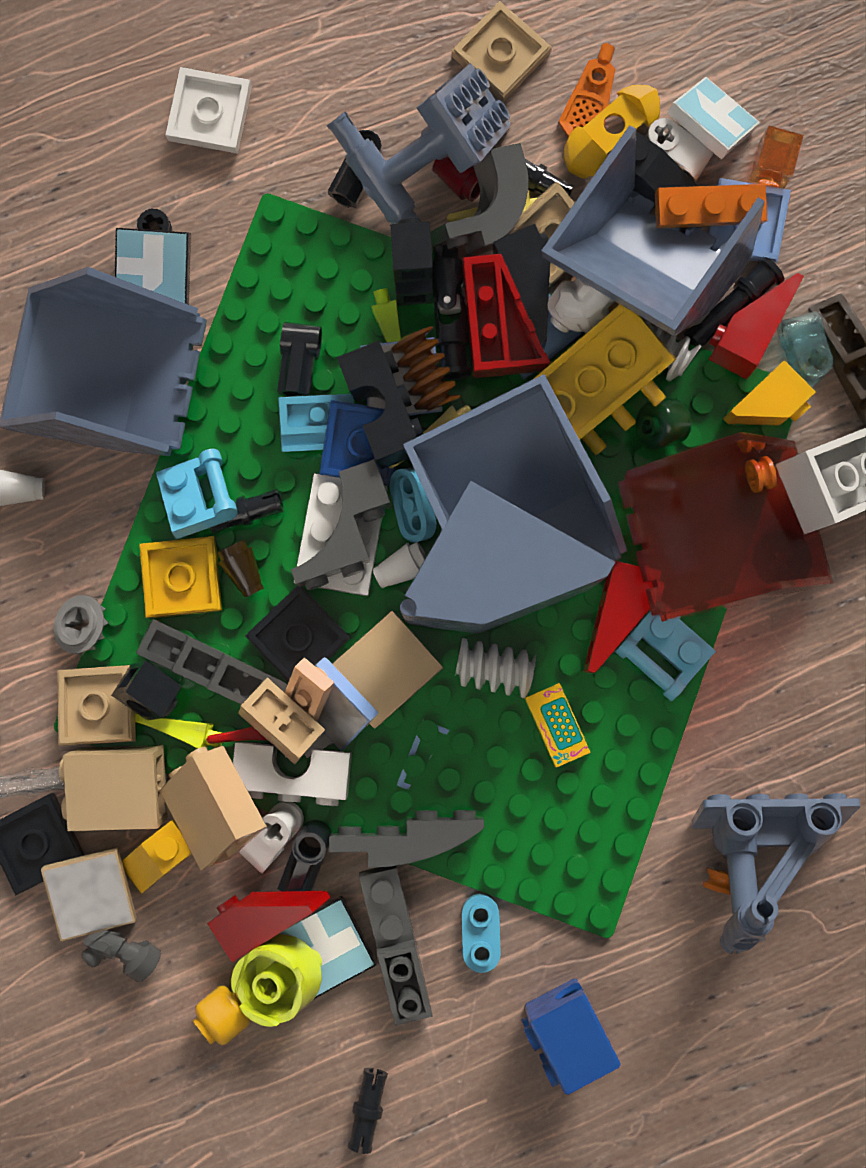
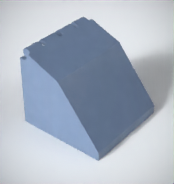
(648, 269)
(103, 364)
(526, 455)
(497, 567)

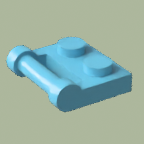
(185, 499)
(673, 642)

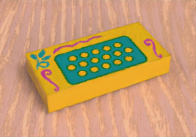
(557, 725)

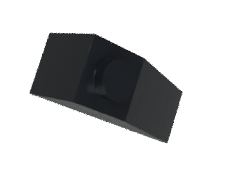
(656, 169)
(529, 272)

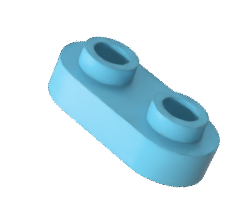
(412, 506)
(480, 933)

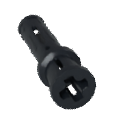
(745, 292)

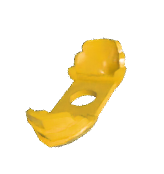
(591, 144)

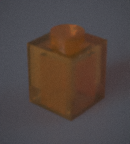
(776, 157)

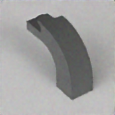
(502, 200)

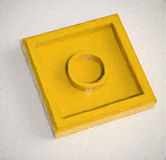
(180, 577)

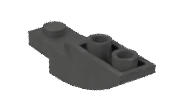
(425, 838)
(395, 944)

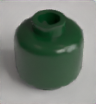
(663, 424)

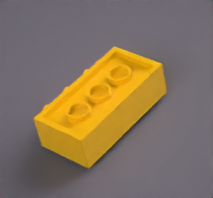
(606, 371)

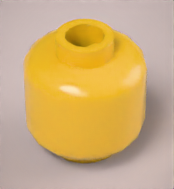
(220, 1016)

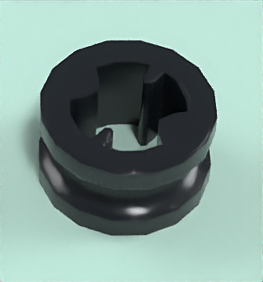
(154, 215)

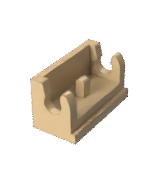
(281, 720)

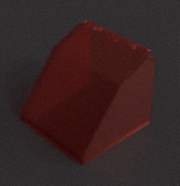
(712, 537)

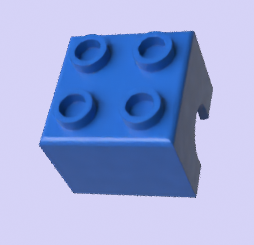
(570, 1037)

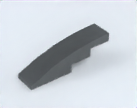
(202, 663)

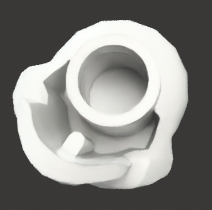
(577, 306)

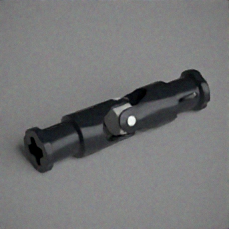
(450, 301)

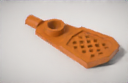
(590, 92)

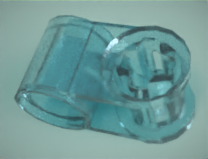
(805, 341)

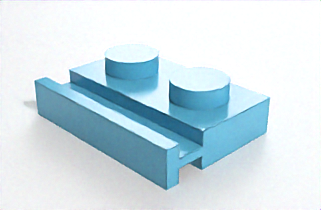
(305, 420)

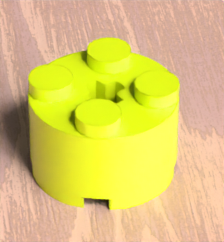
(277, 980)

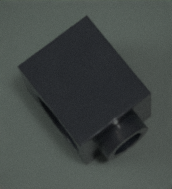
(147, 691)

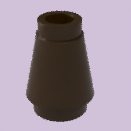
(241, 567)

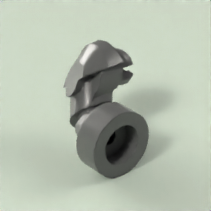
(137, 958)

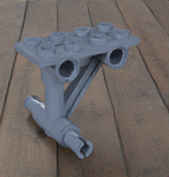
(461, 124)
(765, 822)

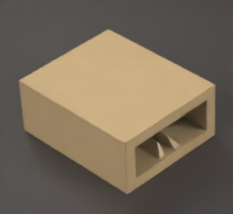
(387, 666)
(113, 788)
(211, 806)

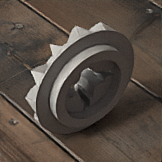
(72, 614)

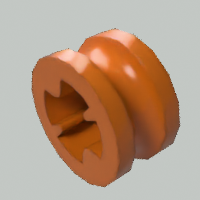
(761, 474)
(717, 881)

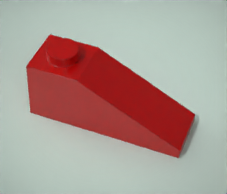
(750, 330)
(619, 611)
(260, 917)

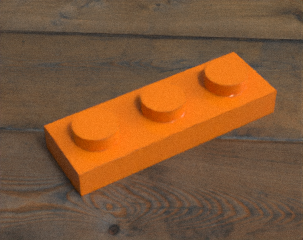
(707, 205)

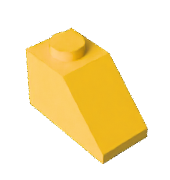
(774, 399)
(156, 856)

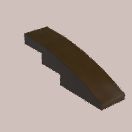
(848, 347)

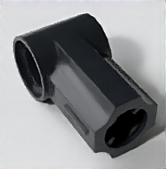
(346, 185)
(299, 348)
(304, 860)

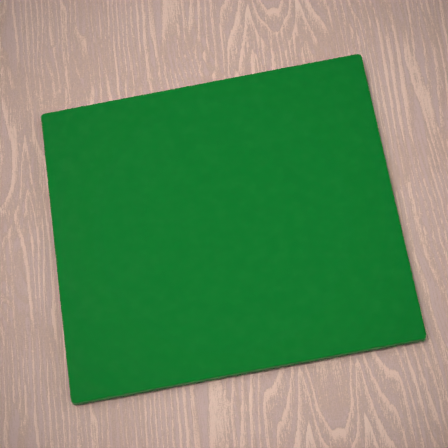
(550, 834)

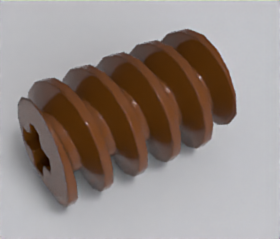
(424, 370)

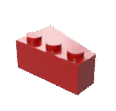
(498, 324)

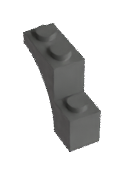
(345, 551)

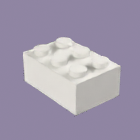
(827, 481)

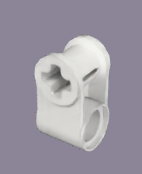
(680, 146)
(282, 825)

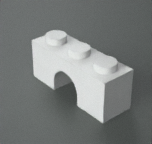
(325, 778)

